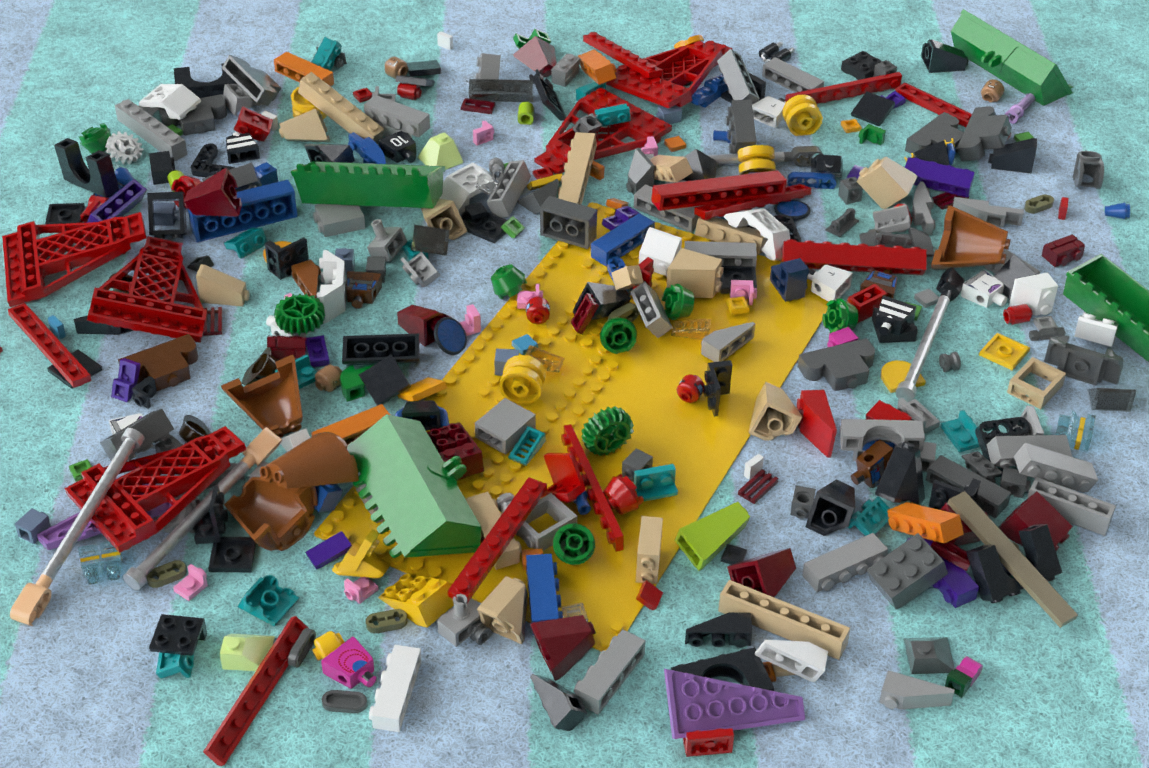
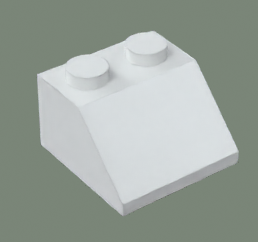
(661, 248)
(1036, 292)

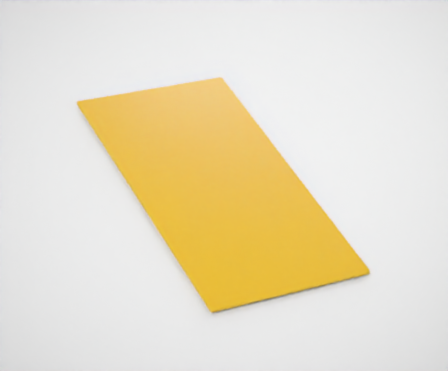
(591, 380)

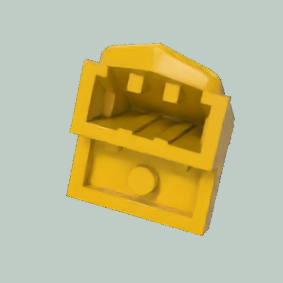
(361, 561)

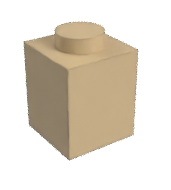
(627, 277)

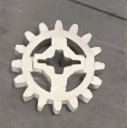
(124, 147)

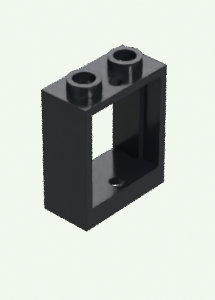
(167, 196)

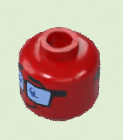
(538, 310)
(690, 388)

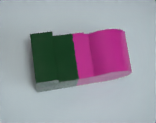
(964, 675)

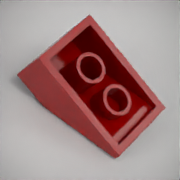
(817, 420)

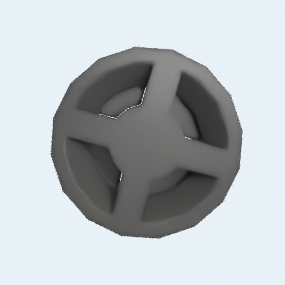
(949, 361)

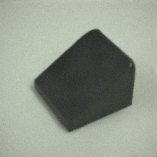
(205, 260)

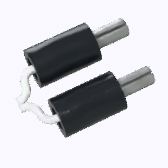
(772, 51)

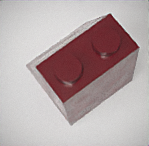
(1036, 511)

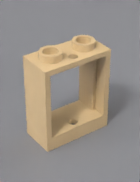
(1036, 396)
(649, 549)

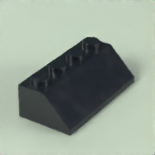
(374, 348)

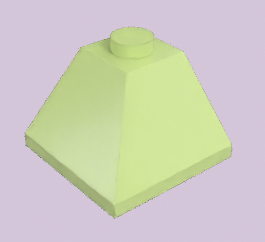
(440, 152)
(244, 651)

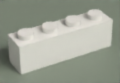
(395, 688)

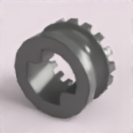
(480, 634)

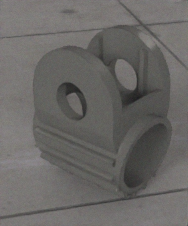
(1089, 164)

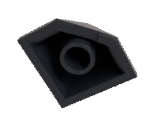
(942, 57)
(330, 153)
(1015, 156)
(701, 165)
(607, 298)
(903, 476)
(832, 508)

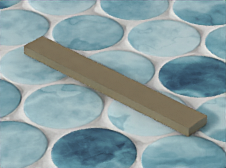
(1013, 560)

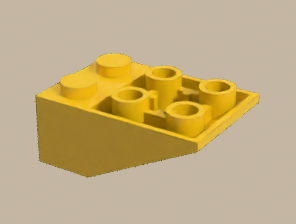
(420, 597)

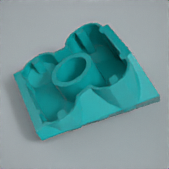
(268, 600)

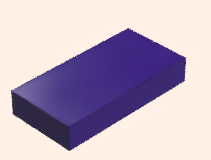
(328, 550)

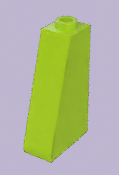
(710, 535)

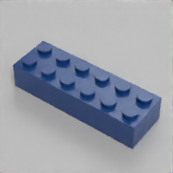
(259, 208)

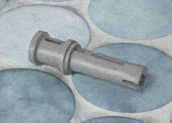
(496, 168)

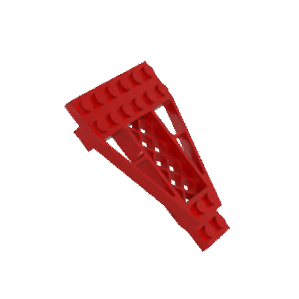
(678, 68)
(639, 128)
(27, 253)
(148, 311)
(124, 516)

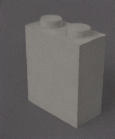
(338, 219)
(504, 425)

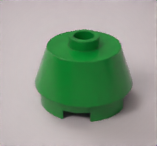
(95, 138)
(507, 281)
(678, 302)
(840, 315)
(618, 335)
(574, 544)

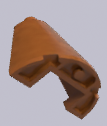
(969, 242)
(271, 400)
(313, 463)
(272, 513)

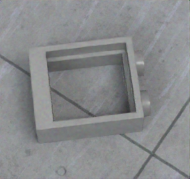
(557, 510)

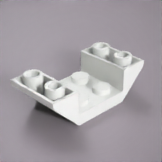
(173, 97)
(461, 185)
(768, 227)
(334, 291)
(1096, 330)

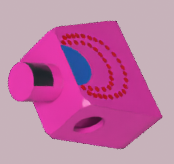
(350, 665)

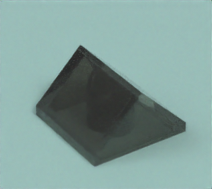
(430, 240)
(1111, 399)

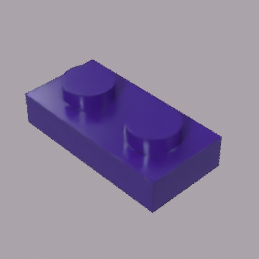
(317, 351)

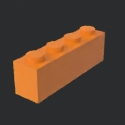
(597, 66)
(297, 68)
(354, 426)
(926, 521)

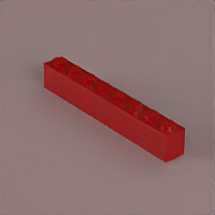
(718, 190)
(856, 257)

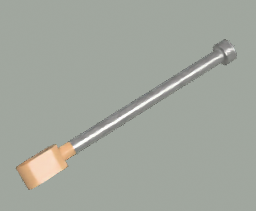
(255, 453)
(36, 596)

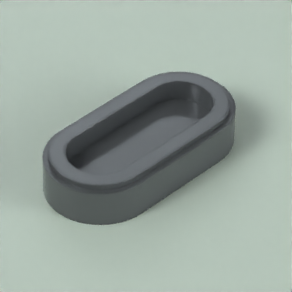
(301, 647)
(344, 701)

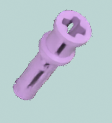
(1017, 110)

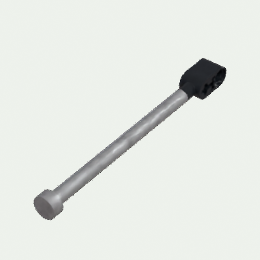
(949, 287)

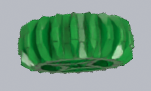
(299, 314)
(607, 431)

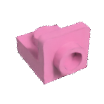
(483, 134)
(651, 146)
(743, 288)
(524, 296)
(472, 321)
(192, 583)
(359, 589)

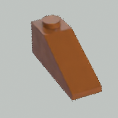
(307, 277)

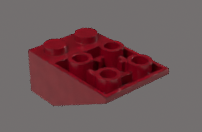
(455, 441)

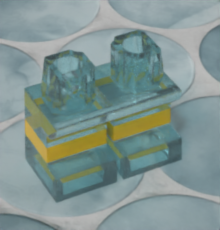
(1077, 429)
(93, 566)

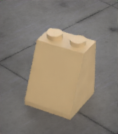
(886, 181)
(696, 272)

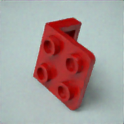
(565, 476)

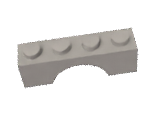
(858, 432)

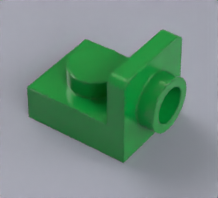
(872, 134)

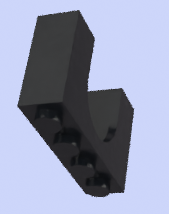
(202, 89)
(99, 177)
(992, 578)
(739, 665)

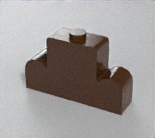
(167, 361)

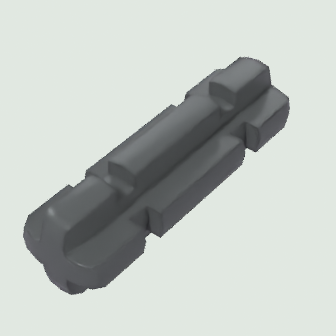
(1045, 334)

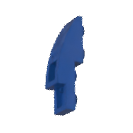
(710, 92)
(367, 149)

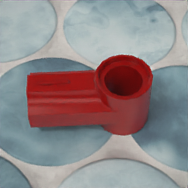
(93, 203)

